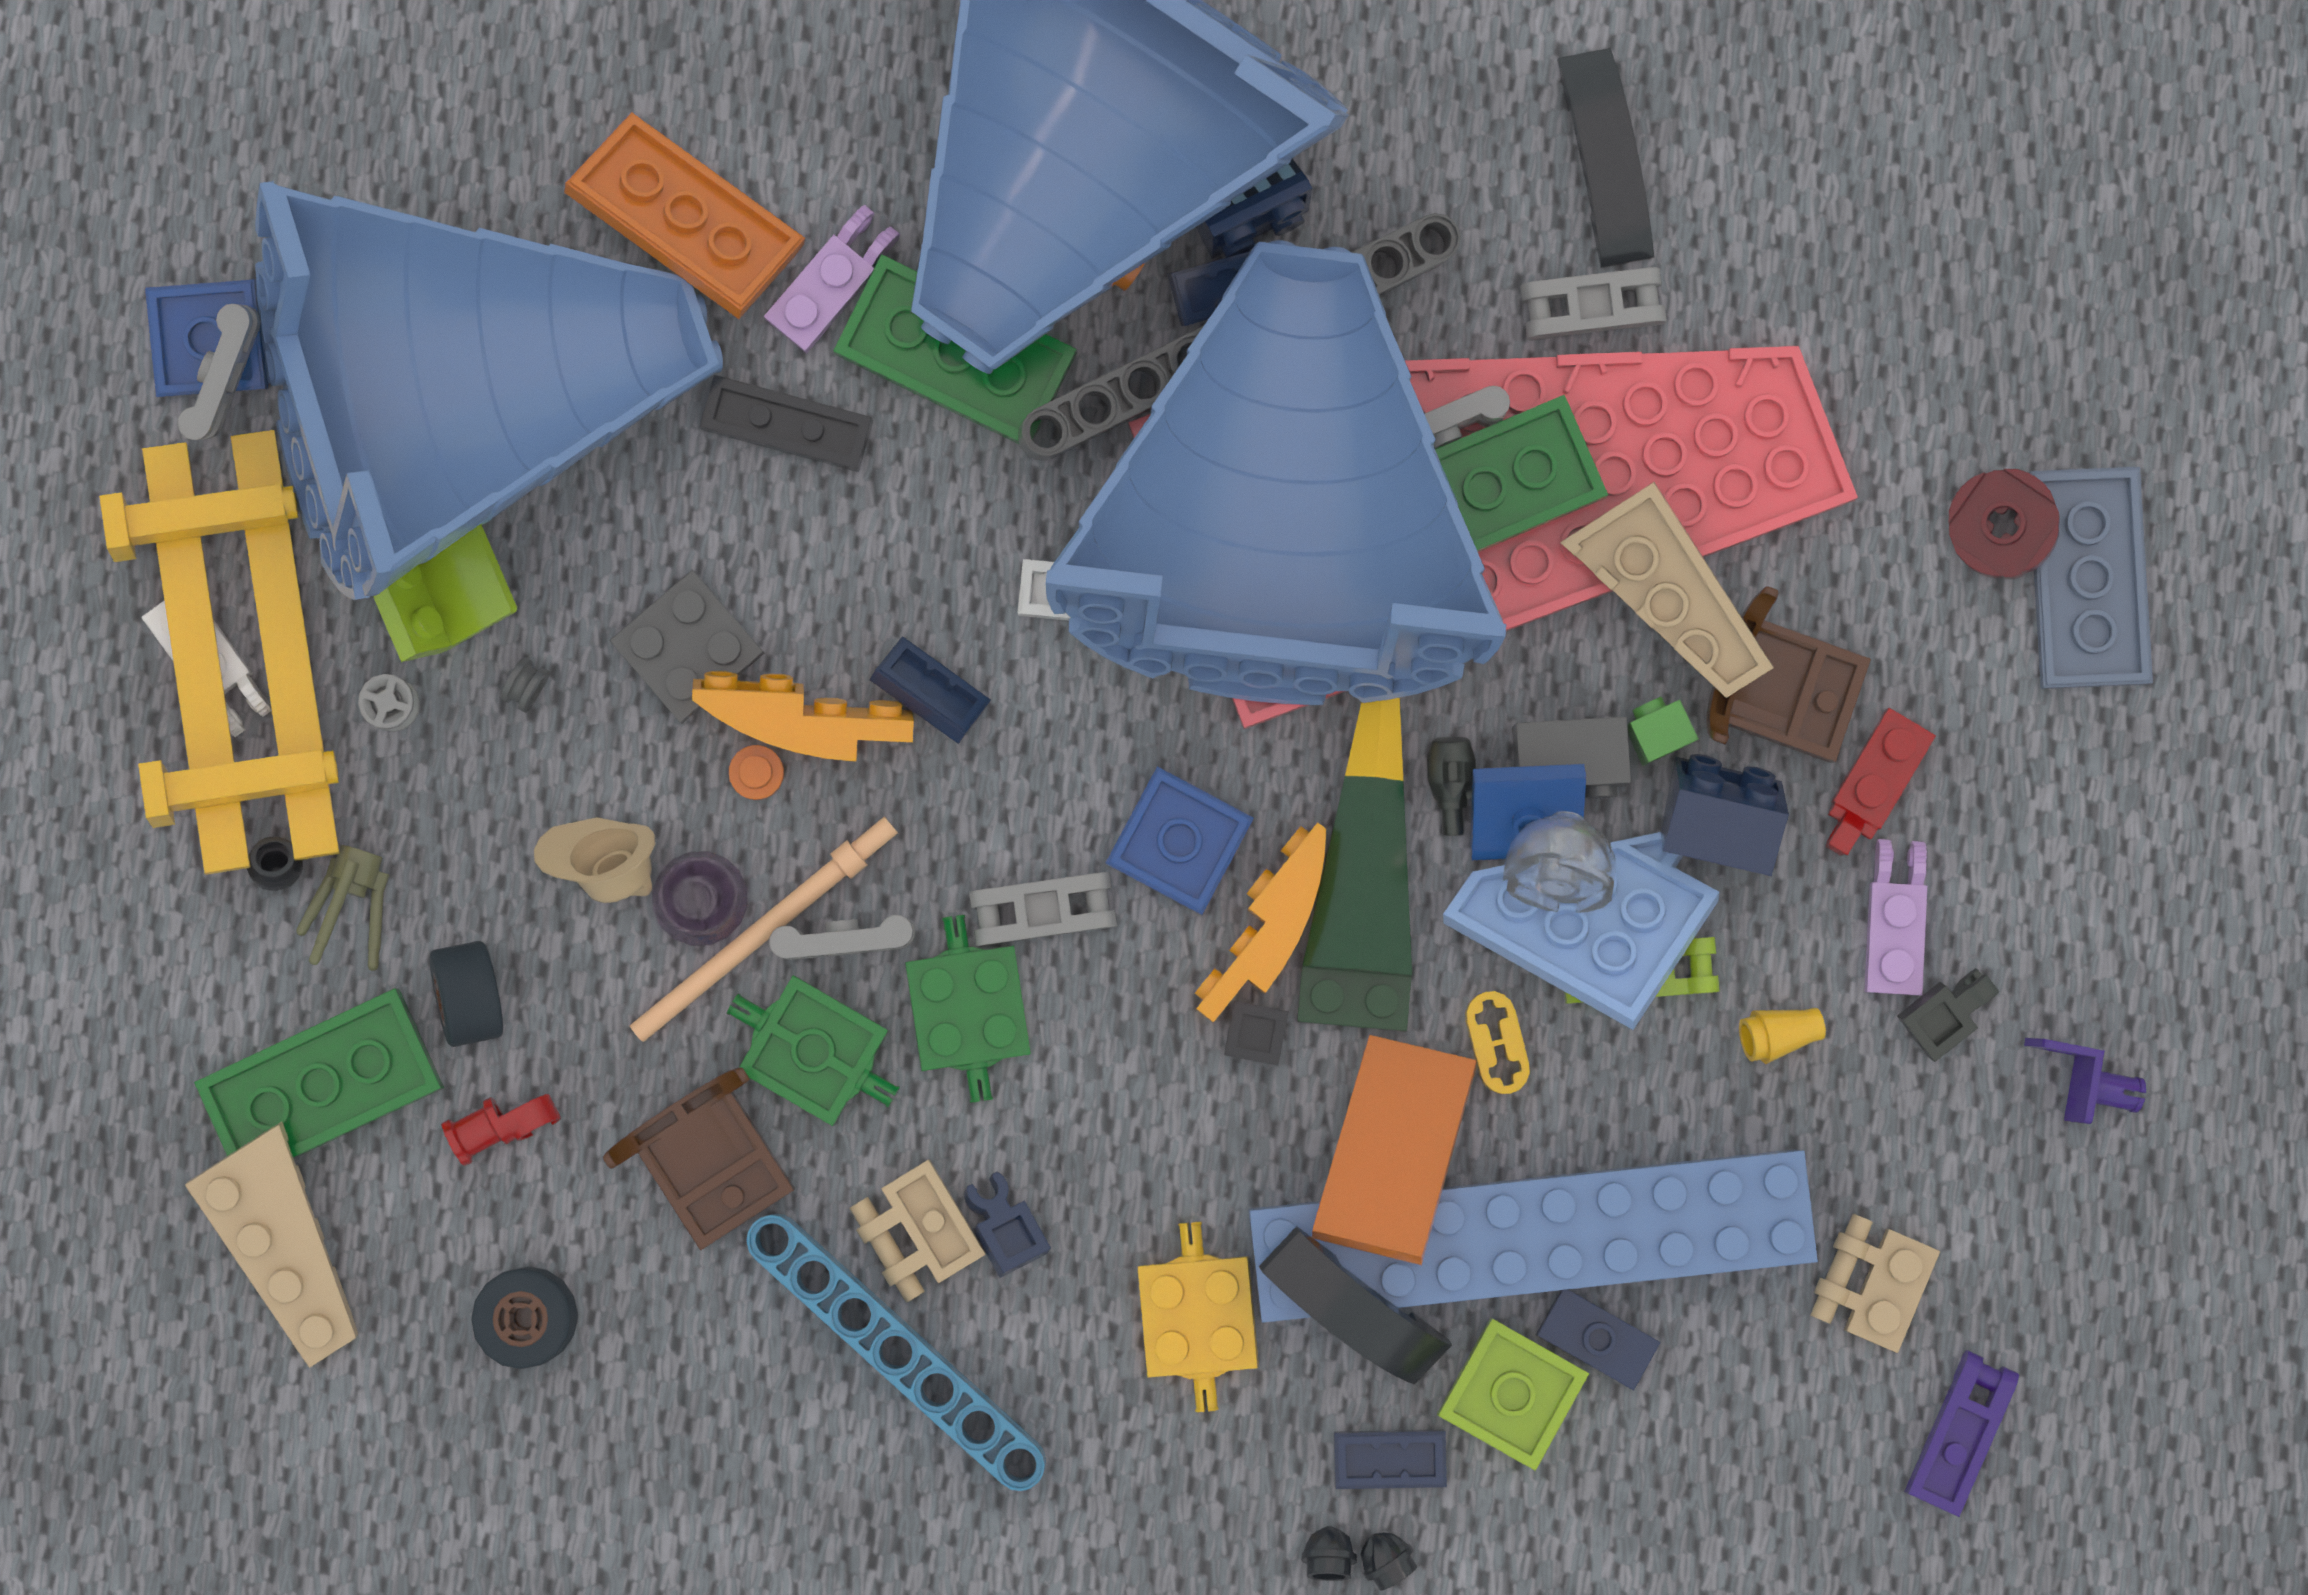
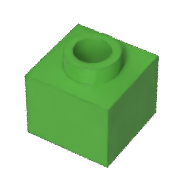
(1660, 730)

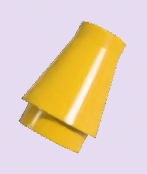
(1779, 1032)

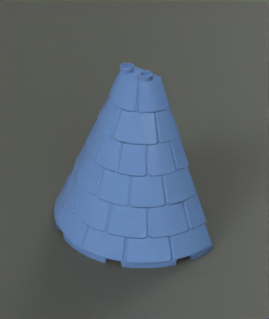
(1087, 149)
(449, 370)
(1283, 509)

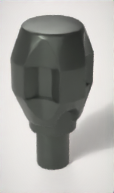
(1451, 779)

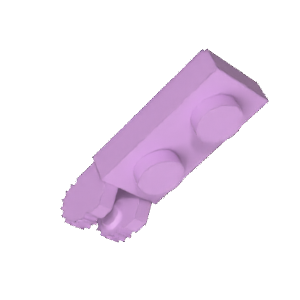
(828, 283)
(1896, 924)

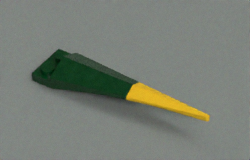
(1360, 930)

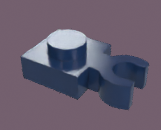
(1008, 1232)

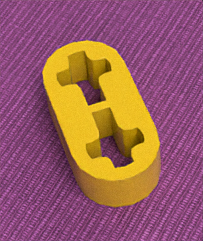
(1510, 1039)

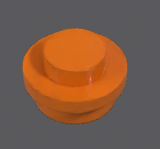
(756, 772)

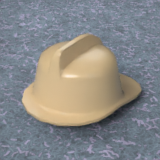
(601, 856)

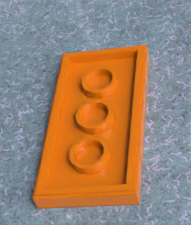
(684, 215)
(1394, 1150)

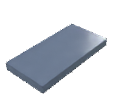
(2094, 583)

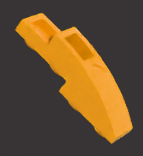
(777, 715)
(1284, 906)

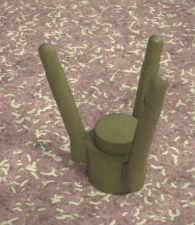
(348, 874)

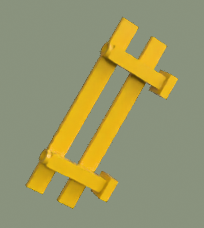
(214, 780)

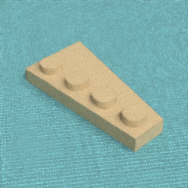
(1663, 577)
(269, 1227)

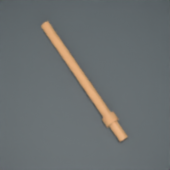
(846, 861)

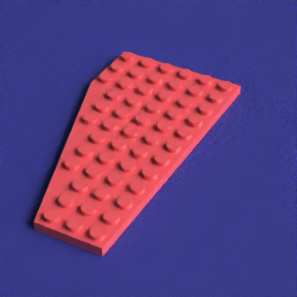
(1720, 433)

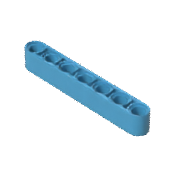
(908, 1377)

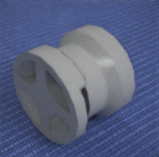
(379, 698)

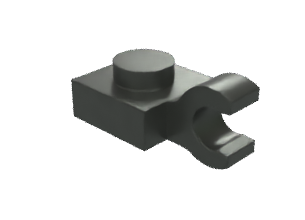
(1942, 1017)

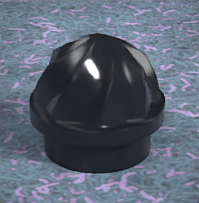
(274, 864)
(1329, 1555)
(1387, 1559)

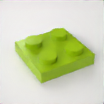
(1512, 1394)

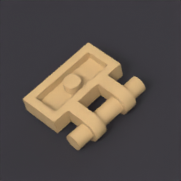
(933, 1223)
(1890, 1289)

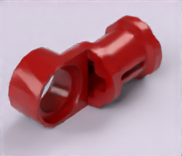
(490, 1126)

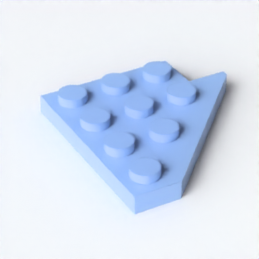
(1601, 956)

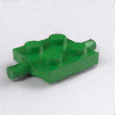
(967, 1008)
(813, 1050)

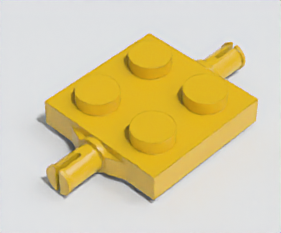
(1198, 1316)

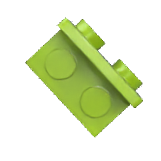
(446, 599)

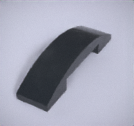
(1608, 157)
(1352, 1309)

